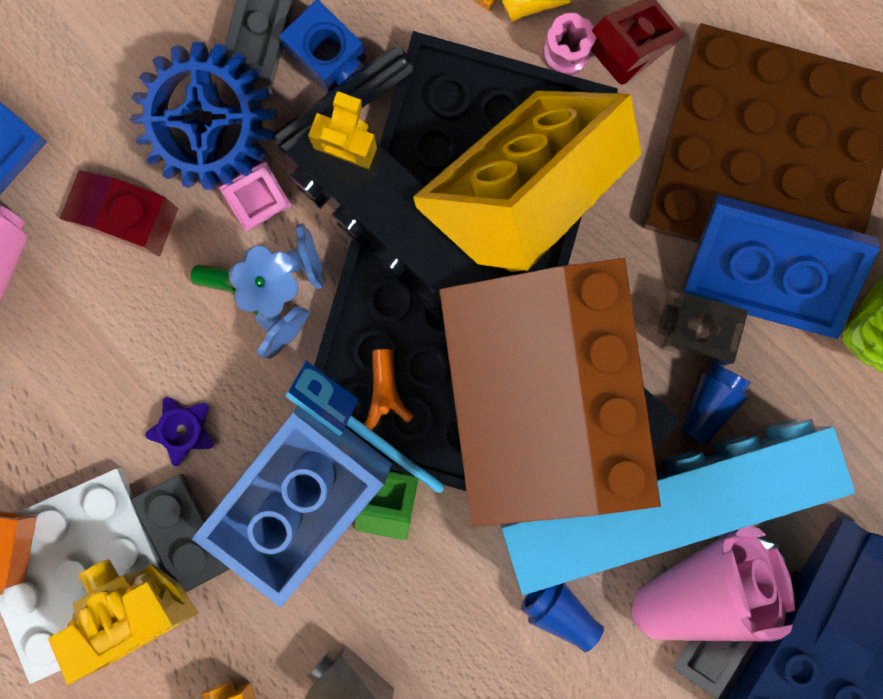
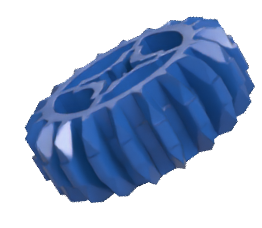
(205, 96)

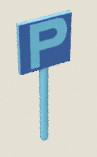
(333, 408)

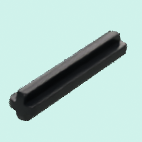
(364, 85)

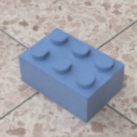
(292, 504)

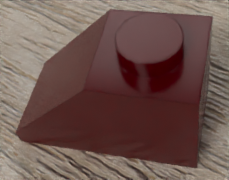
(120, 211)

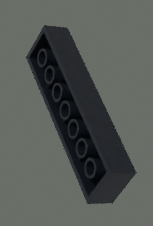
(381, 208)

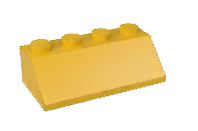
(533, 176)

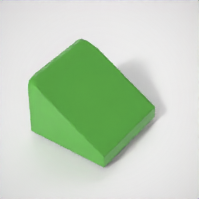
(390, 508)

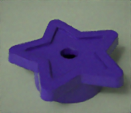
(166, 430)

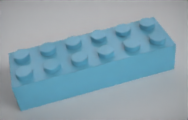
(699, 499)

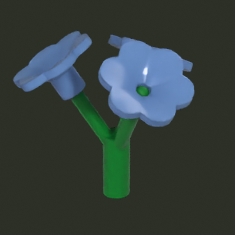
(264, 284)

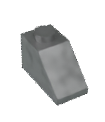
(346, 678)

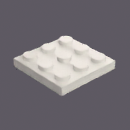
(69, 537)

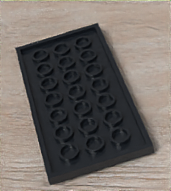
(432, 121)

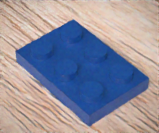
(780, 266)

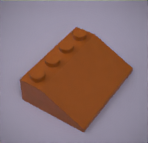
(550, 395)

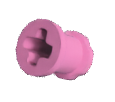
(578, 32)

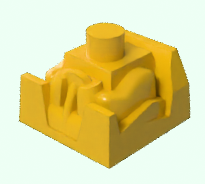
(118, 617)

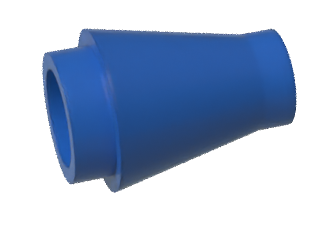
(713, 402)
(563, 616)

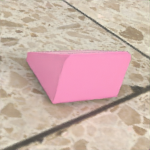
(255, 196)

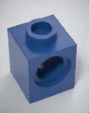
(314, 28)

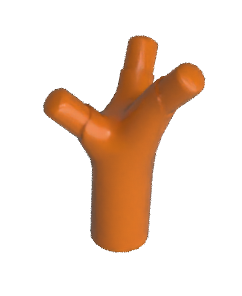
(384, 389)

